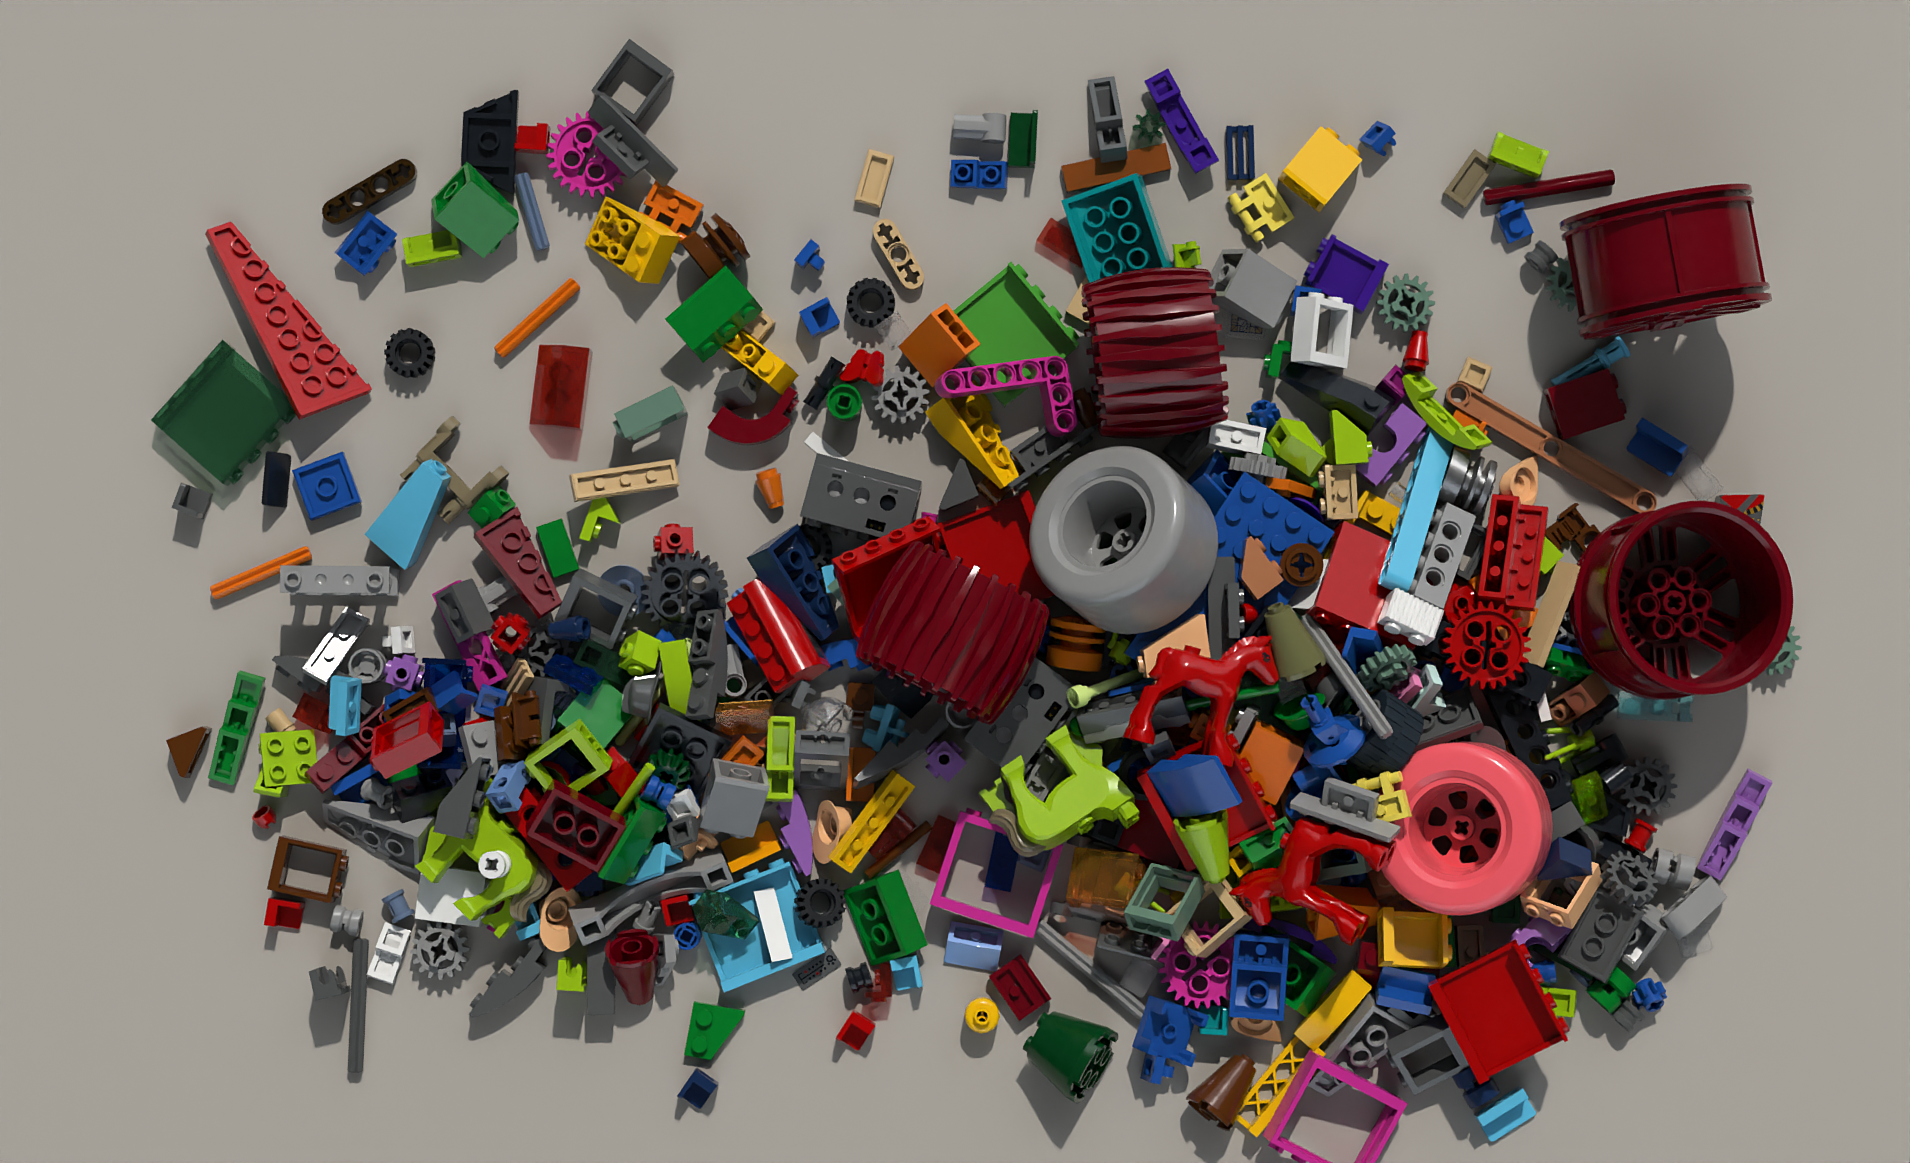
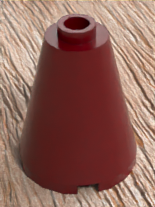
(634, 963)

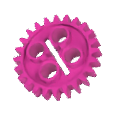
(568, 144)
(1216, 984)

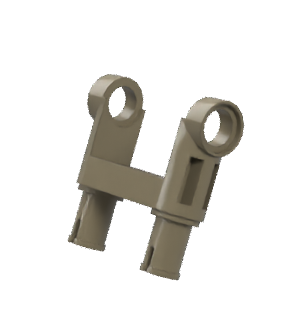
(463, 495)

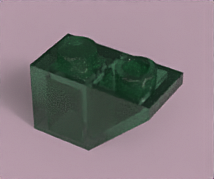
(723, 915)

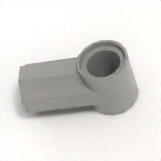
(987, 128)
(497, 593)
(735, 671)

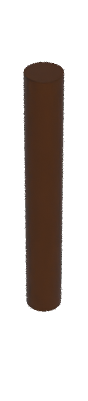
(898, 849)

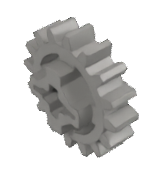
(913, 393)
(1258, 467)
(429, 946)

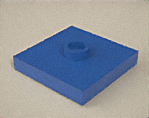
(327, 486)

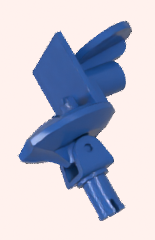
(1329, 744)

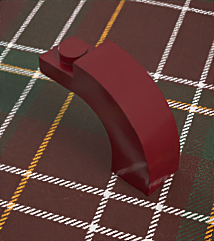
(755, 431)

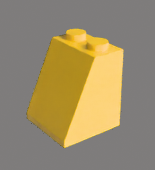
(1320, 168)

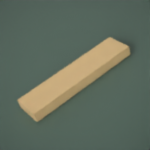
(624, 480)
(1551, 612)

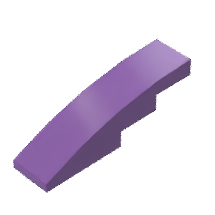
(1734, 824)

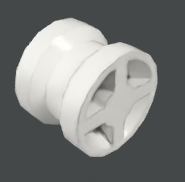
(500, 862)

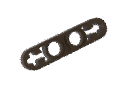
(367, 187)

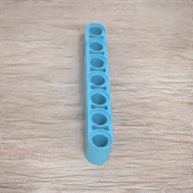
(1416, 512)

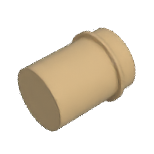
(279, 721)

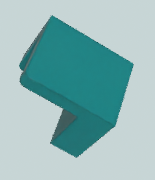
(1217, 1021)

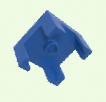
(1167, 1030)

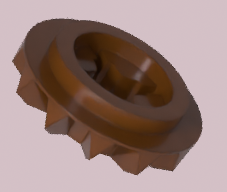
(1310, 556)

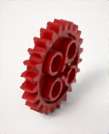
(1511, 649)

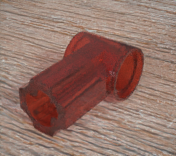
(896, 830)

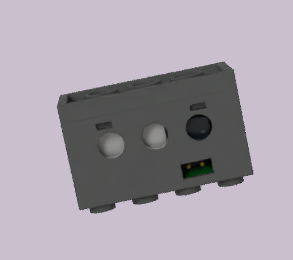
(852, 494)
(1026, 719)

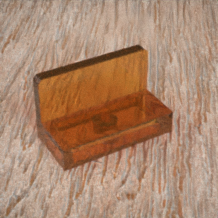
(744, 716)

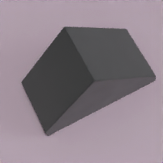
(960, 488)

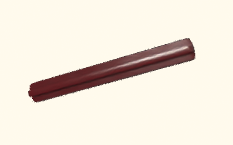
(1549, 187)

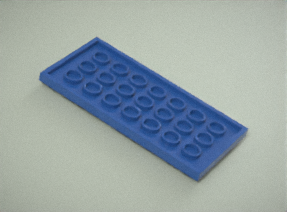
(1264, 515)

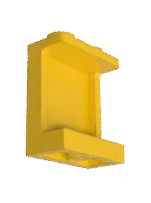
(1413, 939)

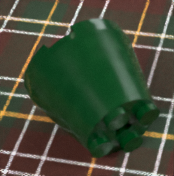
(1070, 1052)

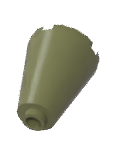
(1291, 643)

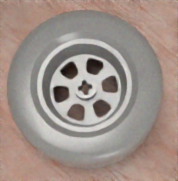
(1156, 569)

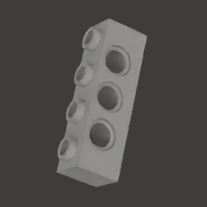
(1457, 526)

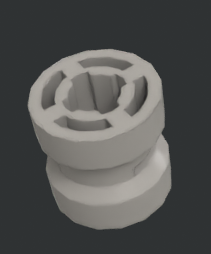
(346, 920)

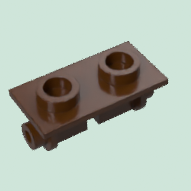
(526, 731)

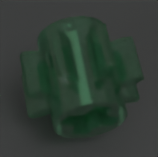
(1154, 120)

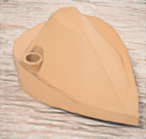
(1521, 481)
(1257, 1028)

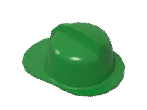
(1292, 712)

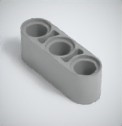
(1693, 907)

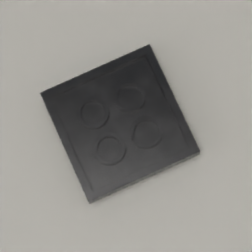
(691, 737)

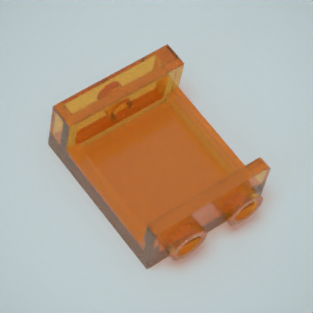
(1103, 877)

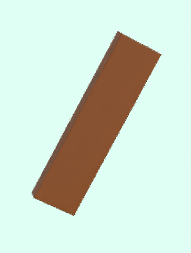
(1094, 173)

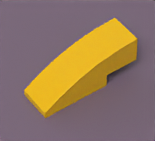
(1332, 1010)

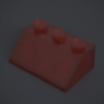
(561, 386)

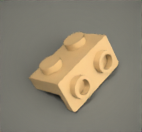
(1339, 492)

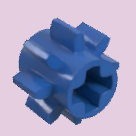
(1263, 414)
(1649, 995)

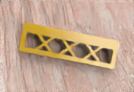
(871, 821)
(1266, 1113)

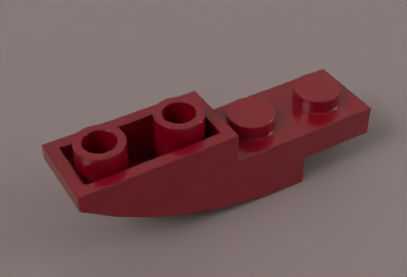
(346, 754)

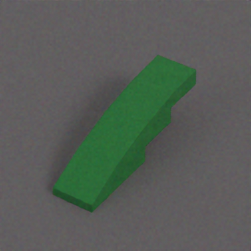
(236, 728)

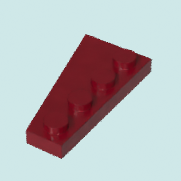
(513, 553)

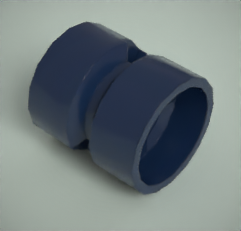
(1475, 1093)

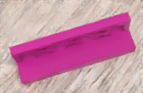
(477, 655)

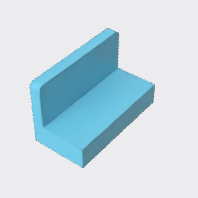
(345, 705)
(655, 862)
(1505, 1114)

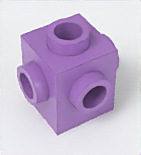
(414, 673)
(947, 770)

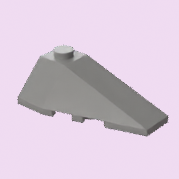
(381, 830)
(1647, 934)
(1358, 1042)

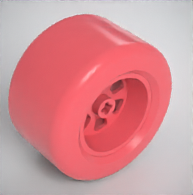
(1520, 816)

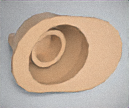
(829, 829)
(555, 921)

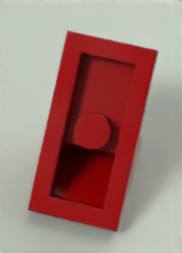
(620, 774)

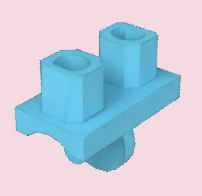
(887, 731)

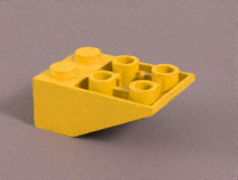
(632, 241)

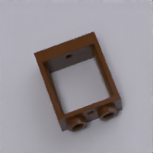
(281, 862)

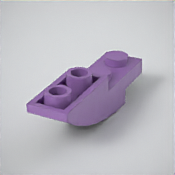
(798, 833)

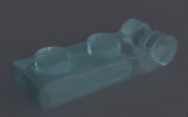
(1640, 708)

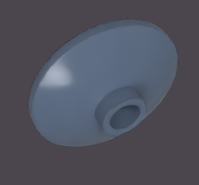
(620, 576)

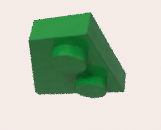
(710, 1028)

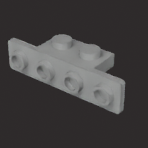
(1347, 807)

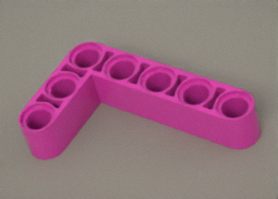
(1015, 380)

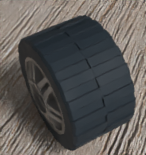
(1393, 752)

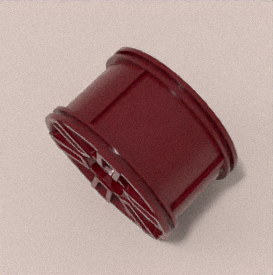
(1665, 260)
(1751, 560)

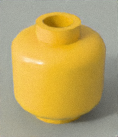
(984, 1005)

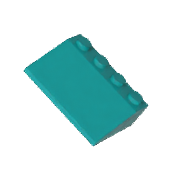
(1116, 229)

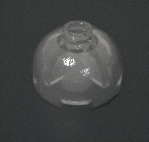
(825, 715)

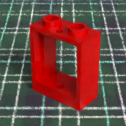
(407, 740)

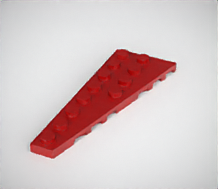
(297, 349)

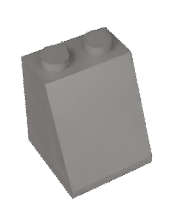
(1251, 287)
(733, 798)

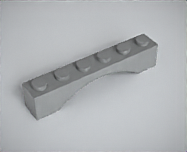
(603, 913)

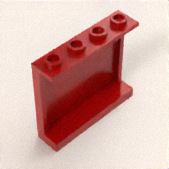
(997, 542)
(866, 567)
(1350, 585)
(1243, 819)
(1498, 1010)

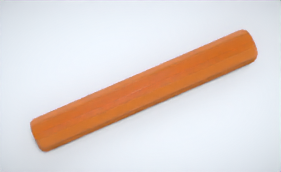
(537, 317)
(260, 573)

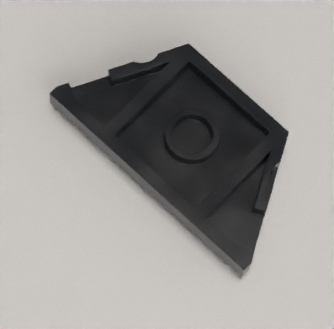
(490, 140)

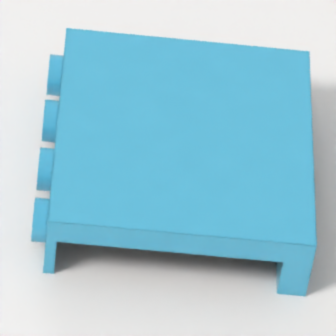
(749, 959)

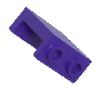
(1345, 273)

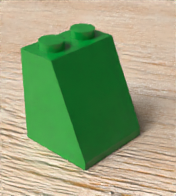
(474, 211)
(599, 713)

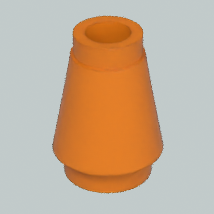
(770, 486)

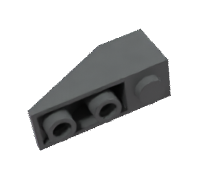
(460, 808)

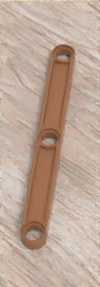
(1567, 458)

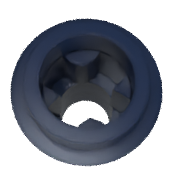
(571, 629)

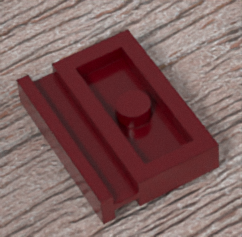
(1019, 987)

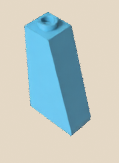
(409, 516)

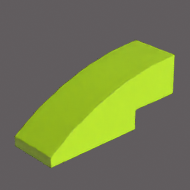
(780, 758)

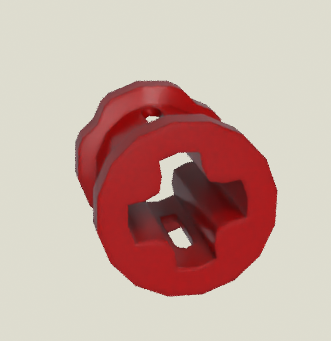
(1640, 835)

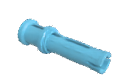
(1601, 359)

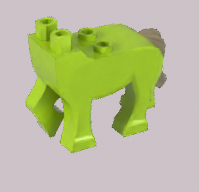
(1071, 806)
(519, 888)

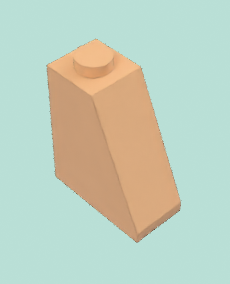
(1190, 632)

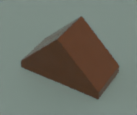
(187, 749)

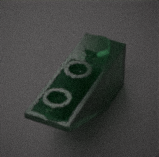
(603, 661)

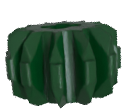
(670, 768)

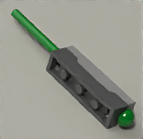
(1110, 715)

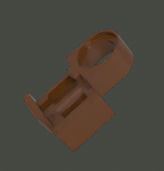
(1570, 527)

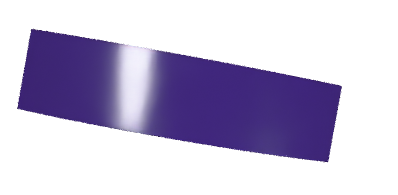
(1180, 121)
(1316, 948)

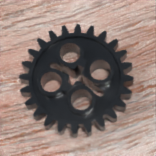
(659, 590)

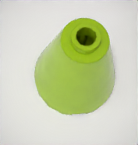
(1207, 843)

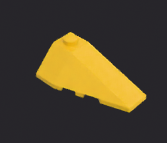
(971, 430)

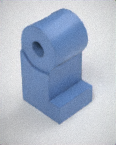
(507, 787)

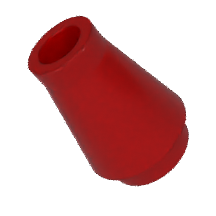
(1416, 355)

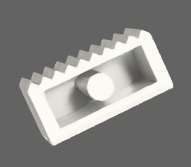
(1410, 617)

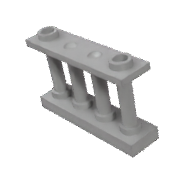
(339, 580)

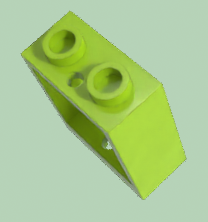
(585, 742)

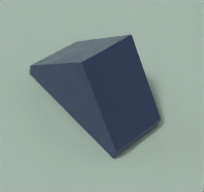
(1566, 861)

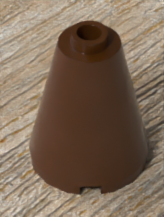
(1224, 1091)

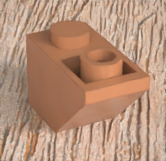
(1256, 571)
(1577, 699)

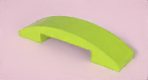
(1421, 394)

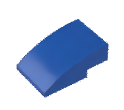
(1194, 785)
(1259, 975)

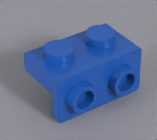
(366, 244)

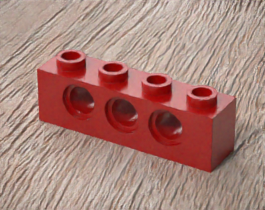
(566, 875)

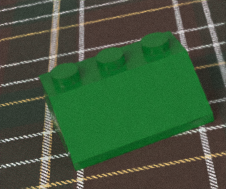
(714, 314)
(641, 822)
(885, 918)

